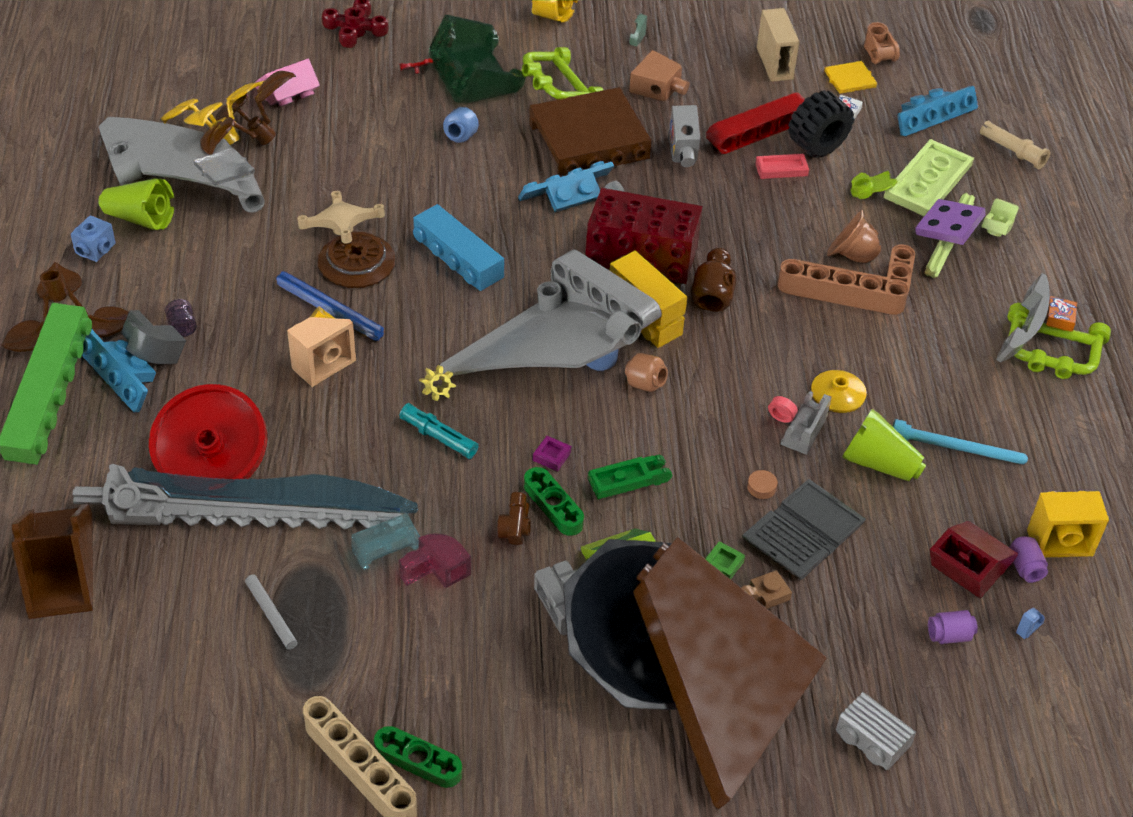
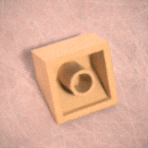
(321, 347)

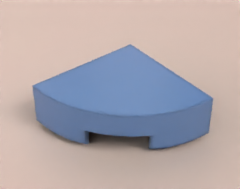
(1030, 623)

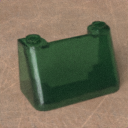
(466, 61)

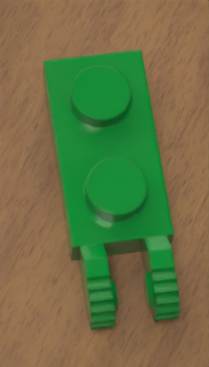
(628, 475)

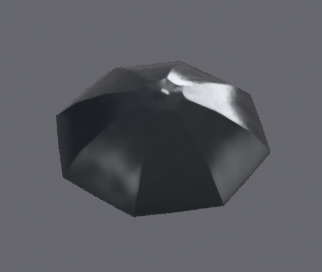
(608, 628)

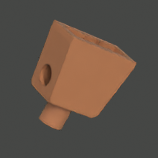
(657, 77)

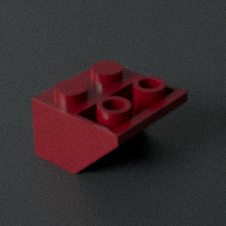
(971, 557)

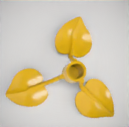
(200, 117)

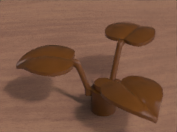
(258, 127)
(55, 286)

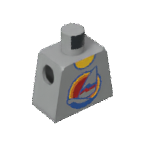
(684, 147)

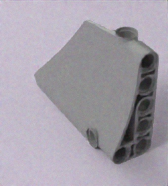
(576, 321)

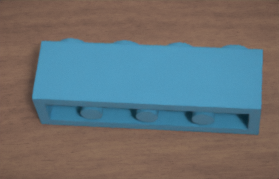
(458, 247)

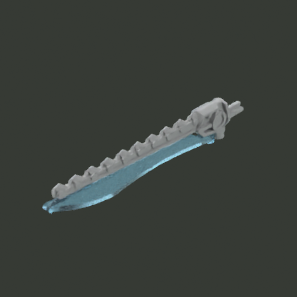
(139, 500)

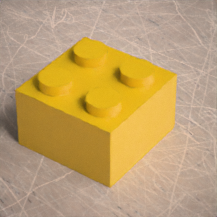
(1068, 523)

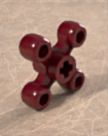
(355, 22)

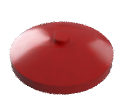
(209, 434)

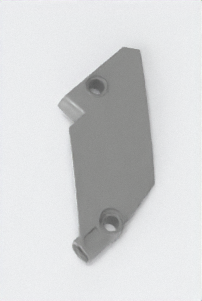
(169, 152)

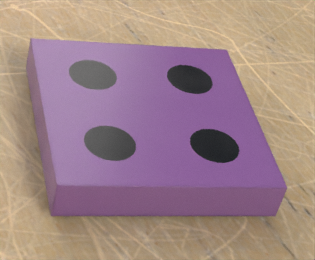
(950, 221)

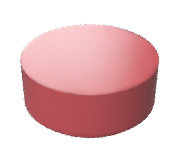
(782, 409)

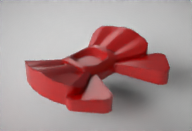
(403, 66)

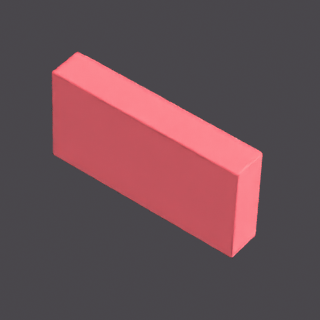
(782, 166)

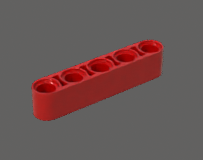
(753, 124)

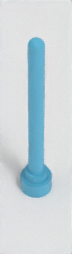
(958, 444)

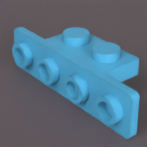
(935, 108)
(569, 190)
(119, 369)

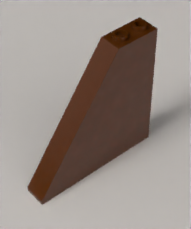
(725, 663)

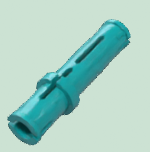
(429, 425)

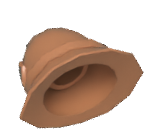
(857, 241)

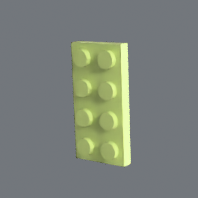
(929, 177)

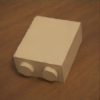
(777, 44)

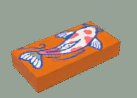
(1061, 314)

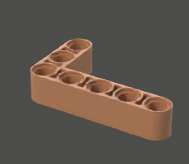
(849, 286)

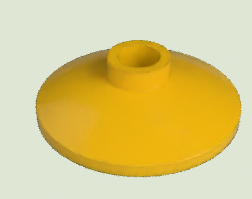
(846, 390)

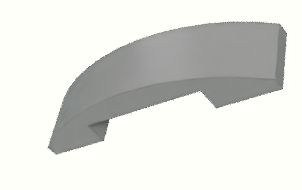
(1037, 302)

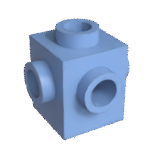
(93, 238)

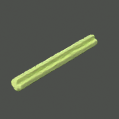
(943, 247)

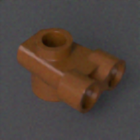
(517, 523)

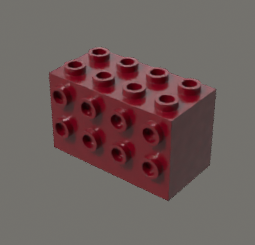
(655, 227)

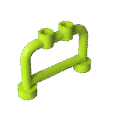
(561, 58)
(1064, 366)

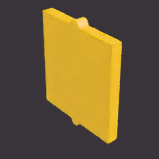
(850, 77)

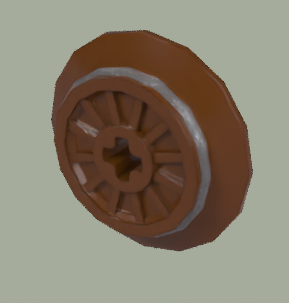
(357, 263)

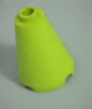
(140, 203)
(884, 449)

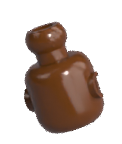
(714, 282)

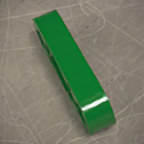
(554, 512)
(411, 743)

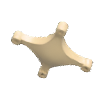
(341, 217)

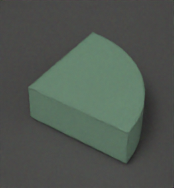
(640, 32)

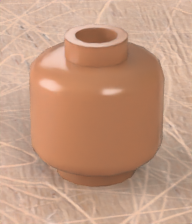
(646, 372)

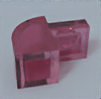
(438, 555)

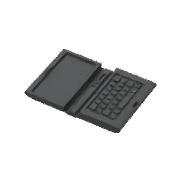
(804, 529)

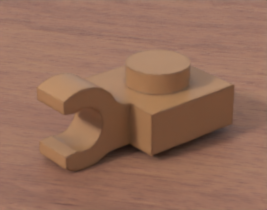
(769, 589)

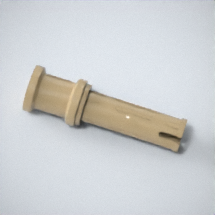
(1023, 148)

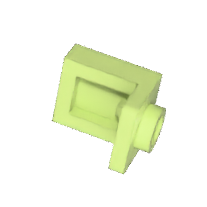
(1000, 218)

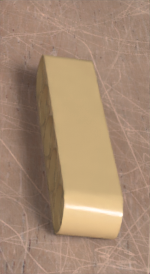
(353, 748)

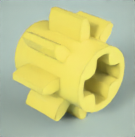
(439, 389)

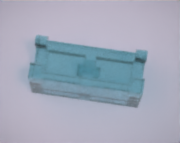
(384, 539)

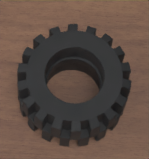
(821, 123)

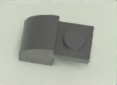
(152, 343)

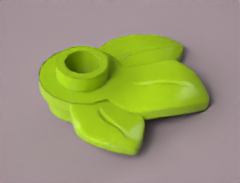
(864, 186)

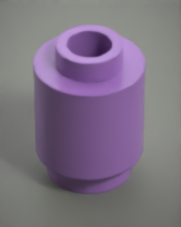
(1030, 560)
(952, 627)

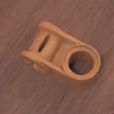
(880, 43)

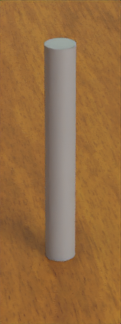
(271, 612)

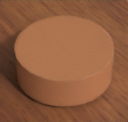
(762, 484)

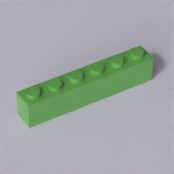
(44, 384)

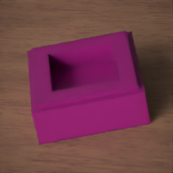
(552, 453)

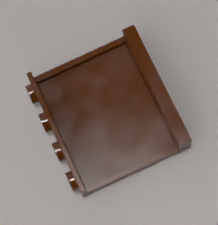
(591, 130)

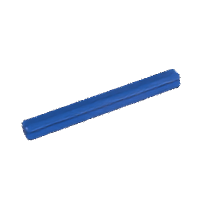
(330, 305)

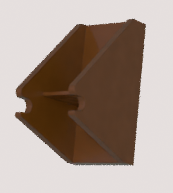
(55, 561)

